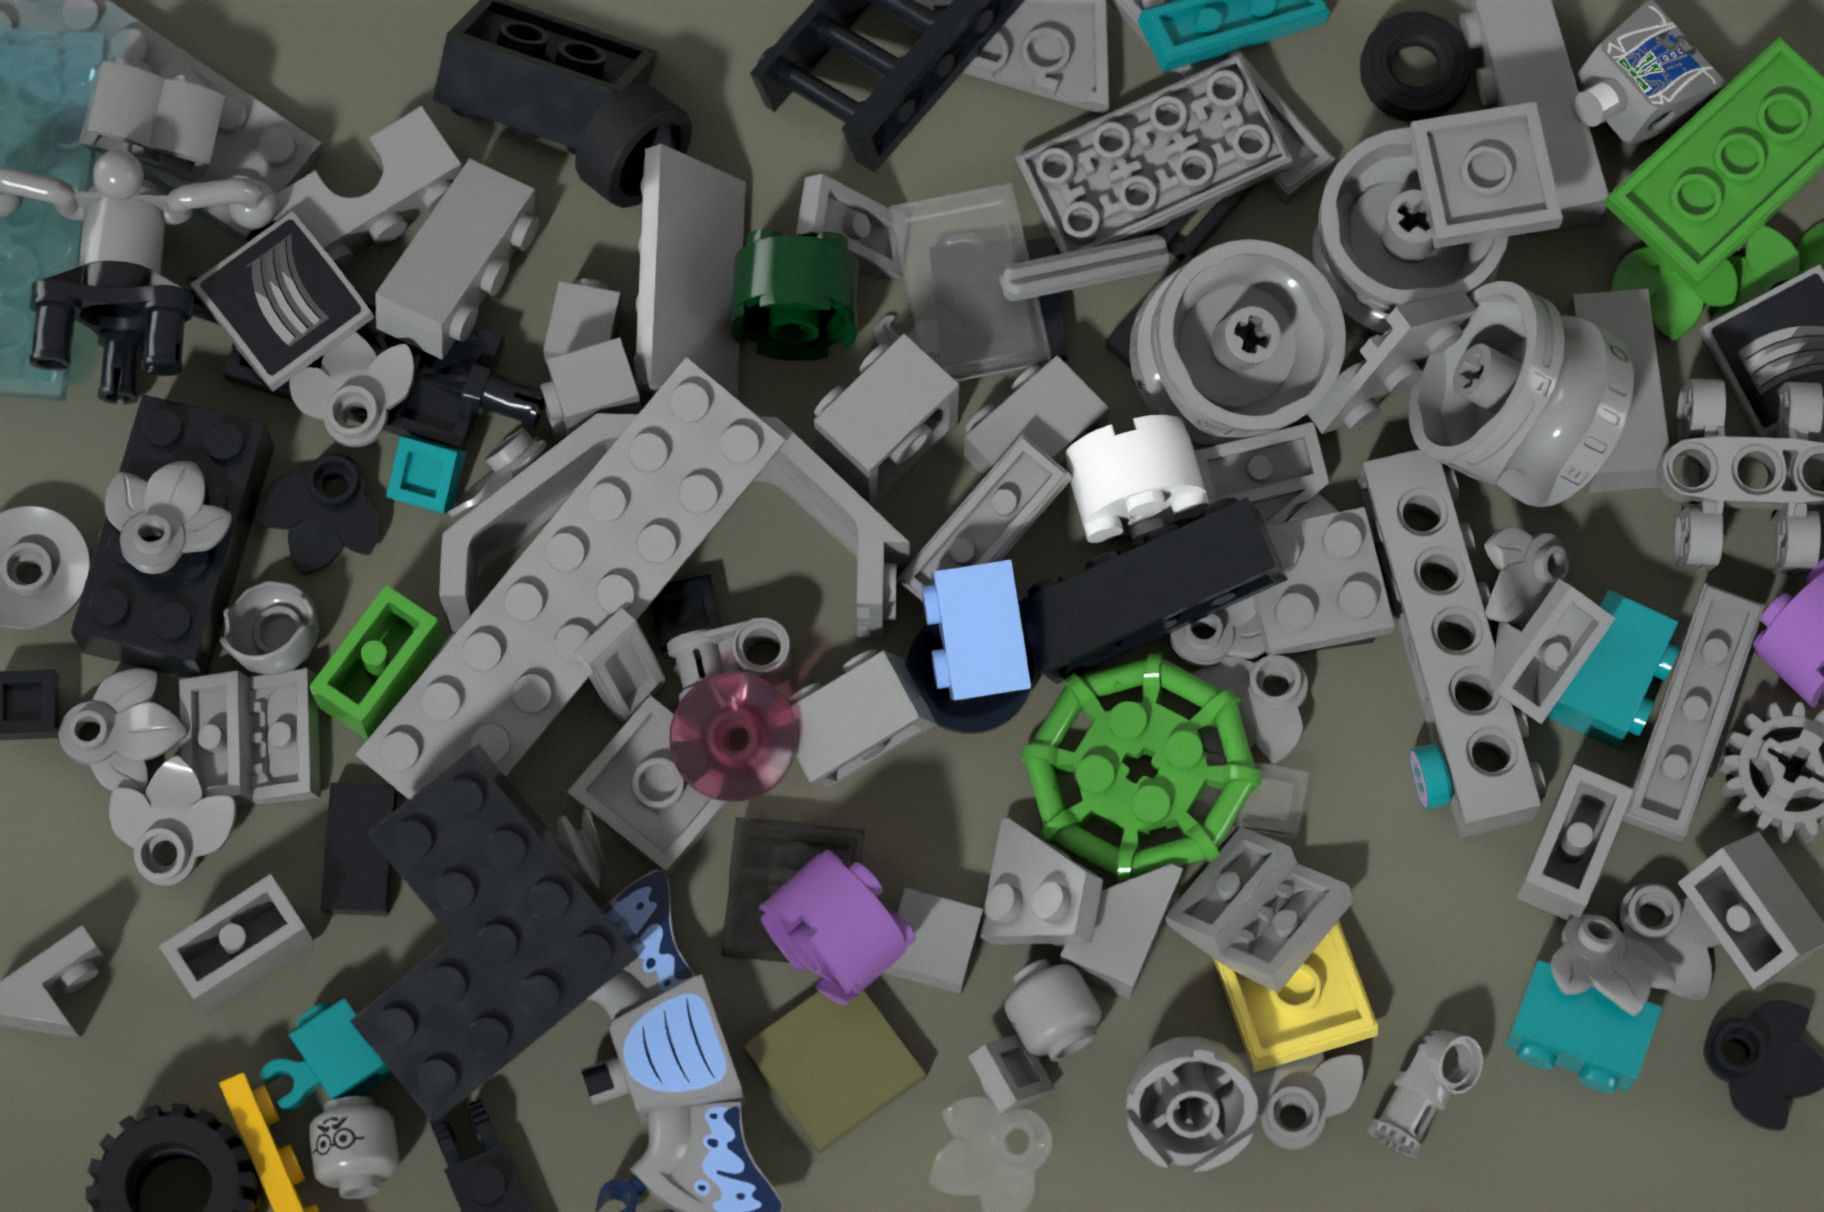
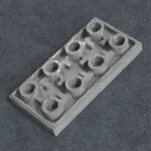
(1155, 159)
(687, 268)

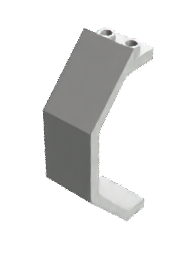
(542, 488)

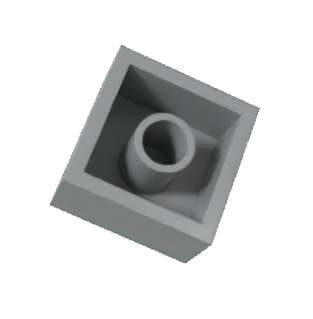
(886, 418)

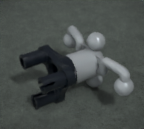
(120, 264)

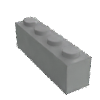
(1526, 63)

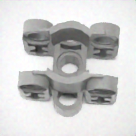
(1704, 442)

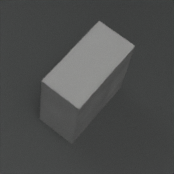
(943, 941)

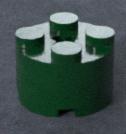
(795, 294)

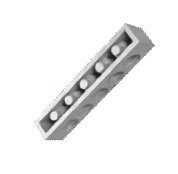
(1416, 482)

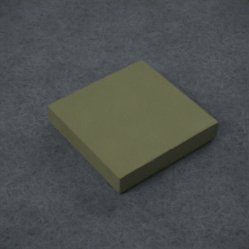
(833, 1065)

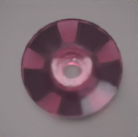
(702, 732)

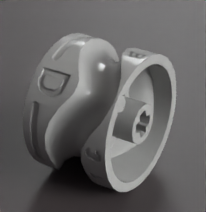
(1379, 242)
(1238, 341)
(1523, 397)

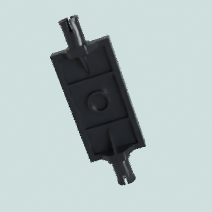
(443, 393)

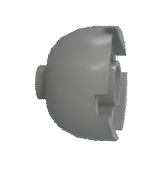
(1191, 1104)

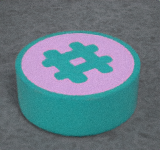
(1431, 776)

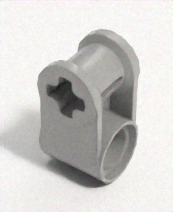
(727, 651)

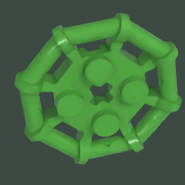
(1129, 733)

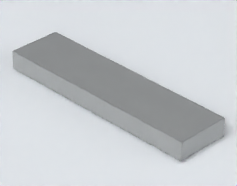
(1693, 712)

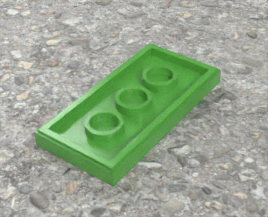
(1729, 165)

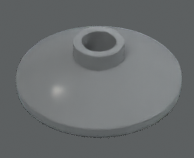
(55, 545)

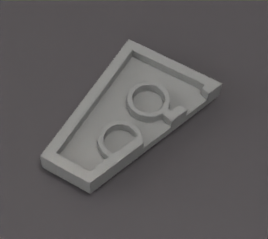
(1049, 51)
(1392, 359)

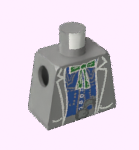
(1645, 78)

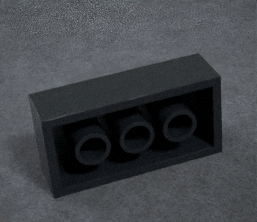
(175, 615)

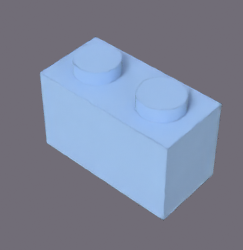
(977, 630)

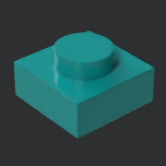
(426, 474)

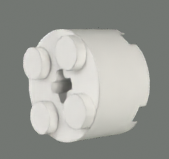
(1135, 478)

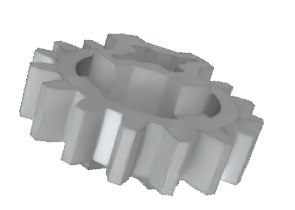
(1768, 763)

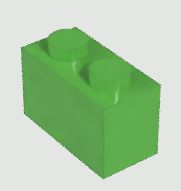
(377, 662)

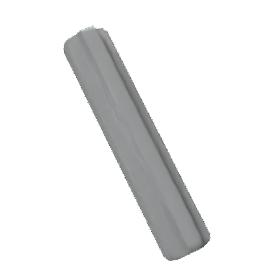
(1084, 267)

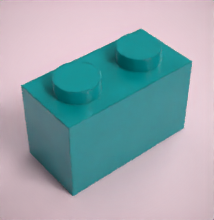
(1611, 685)
(1580, 1033)

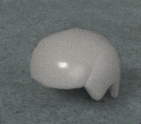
(271, 627)

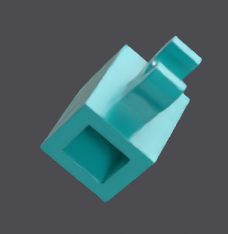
(332, 1055)

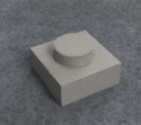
(1010, 1074)

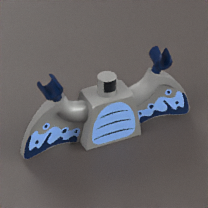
(676, 1073)

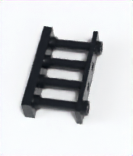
(910, 82)

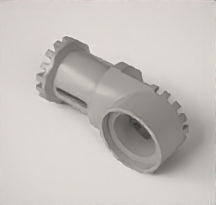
(1426, 1090)

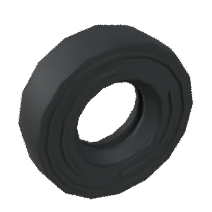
(1422, 31)

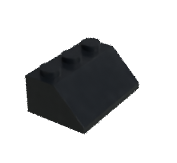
(535, 70)

